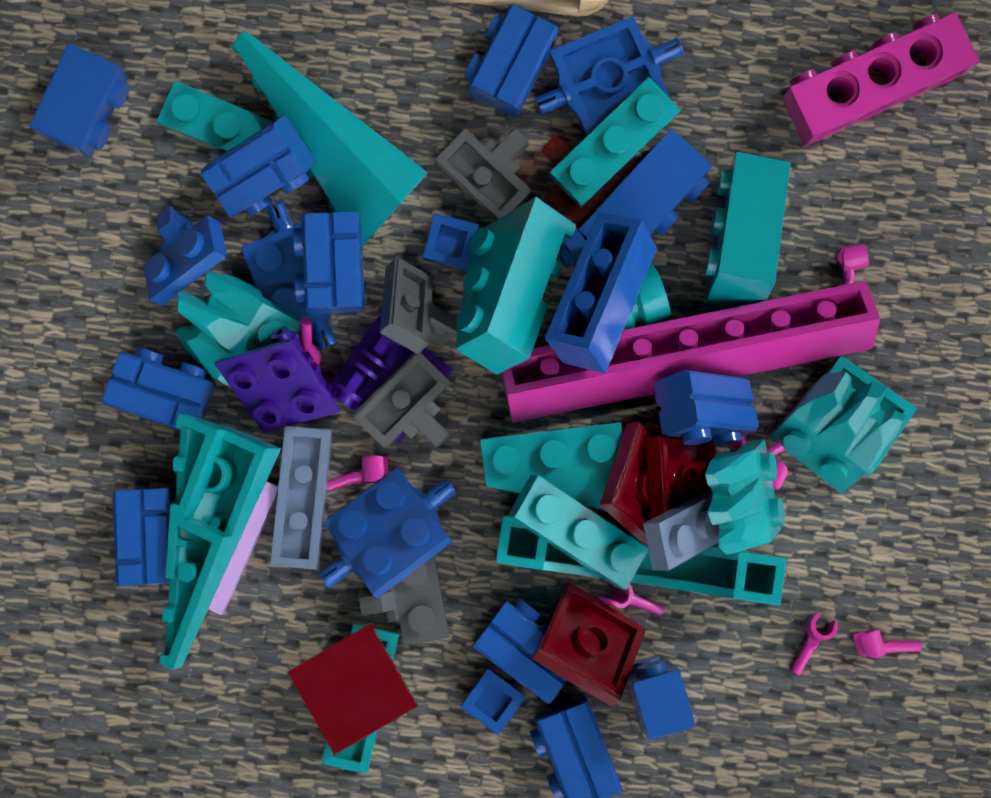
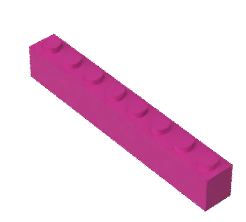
(717, 342)

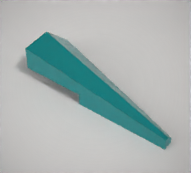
(351, 159)
(216, 493)

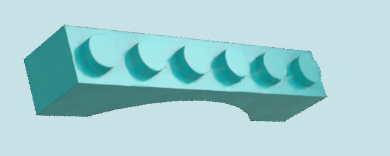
(711, 572)

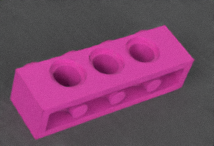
(939, 40)

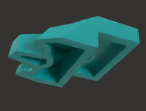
(229, 321)
(839, 429)
(745, 497)

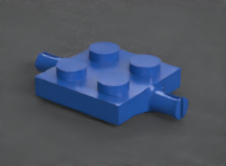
(604, 71)
(275, 267)
(387, 532)

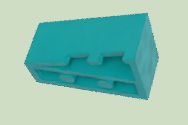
(747, 232)
(507, 283)
(569, 459)

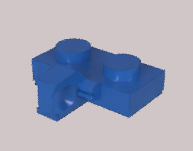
(183, 254)

